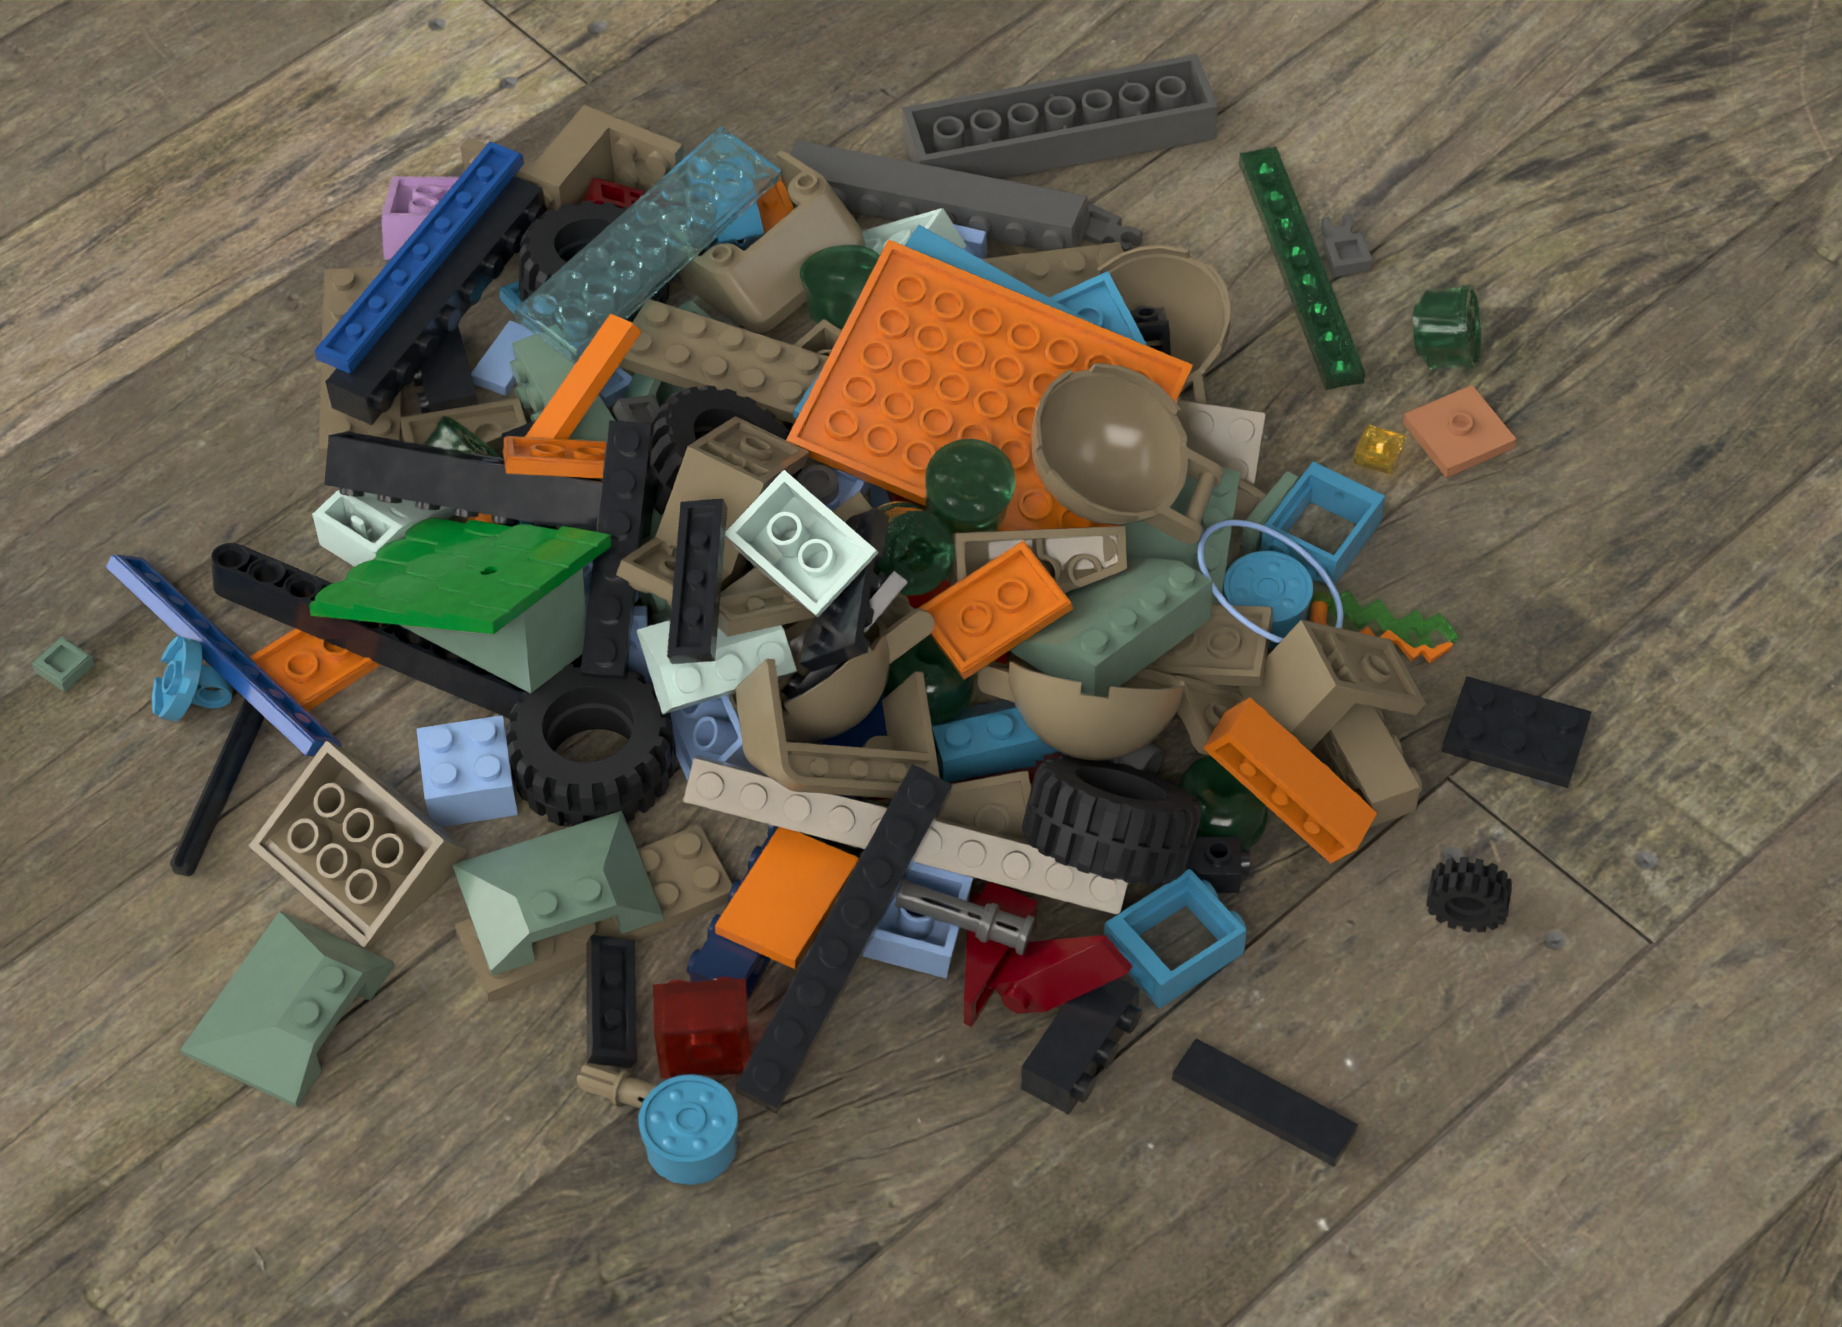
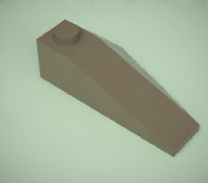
(1069, 555)

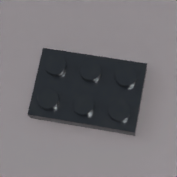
(1516, 732)

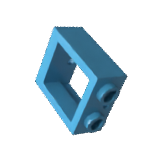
(1324, 489)
(1148, 970)

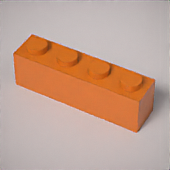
(1290, 780)

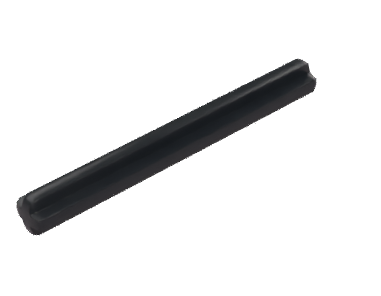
(217, 790)

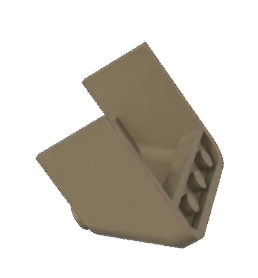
(764, 281)
(831, 769)

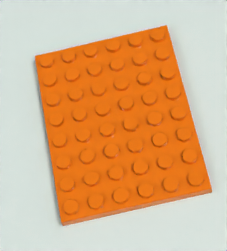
(951, 360)

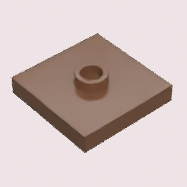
(1459, 431)

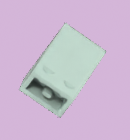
(362, 525)

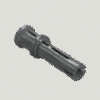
(986, 921)

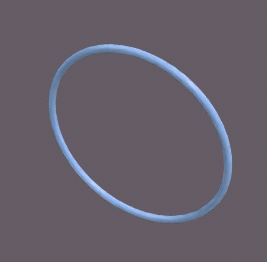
(1286, 540)

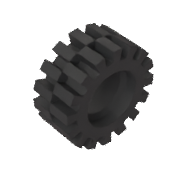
(1469, 894)

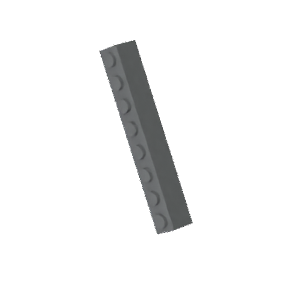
(904, 189)

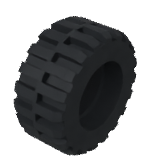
(559, 237)
(689, 417)
(590, 790)
(1111, 820)

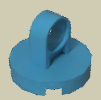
(186, 682)

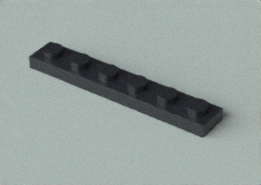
(622, 516)

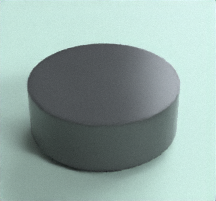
(820, 482)

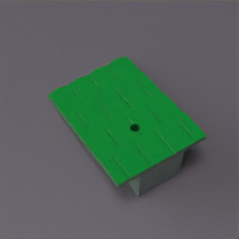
(480, 592)

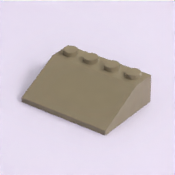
(356, 845)

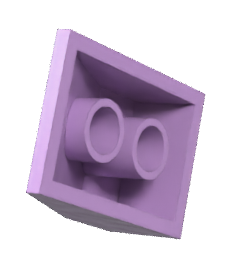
(406, 207)

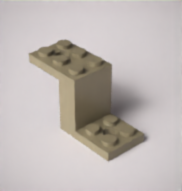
(597, 148)
(729, 464)
(1309, 684)

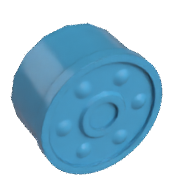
(1273, 582)
(689, 1129)

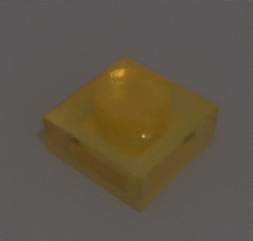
(1379, 449)

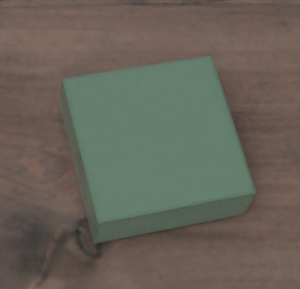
(63, 664)

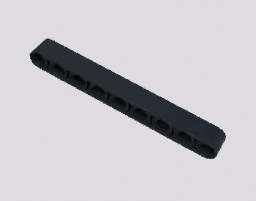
(285, 596)

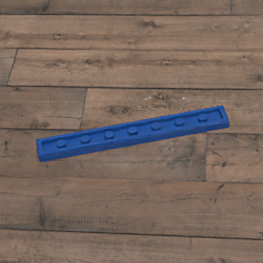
(419, 258)
(222, 654)

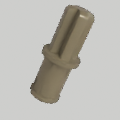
(619, 1087)

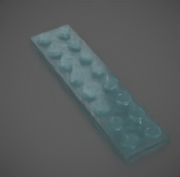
(648, 243)

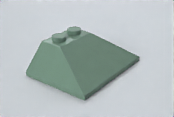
(555, 888)
(284, 1007)

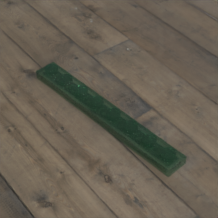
(1301, 269)

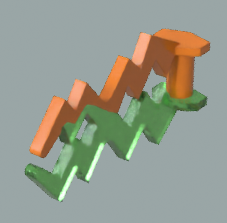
(1394, 629)

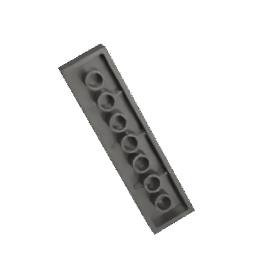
(1065, 120)

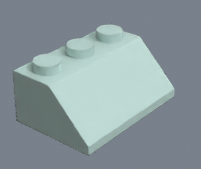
(696, 683)

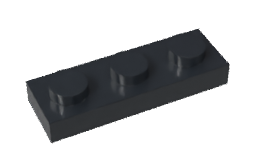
(611, 1001)

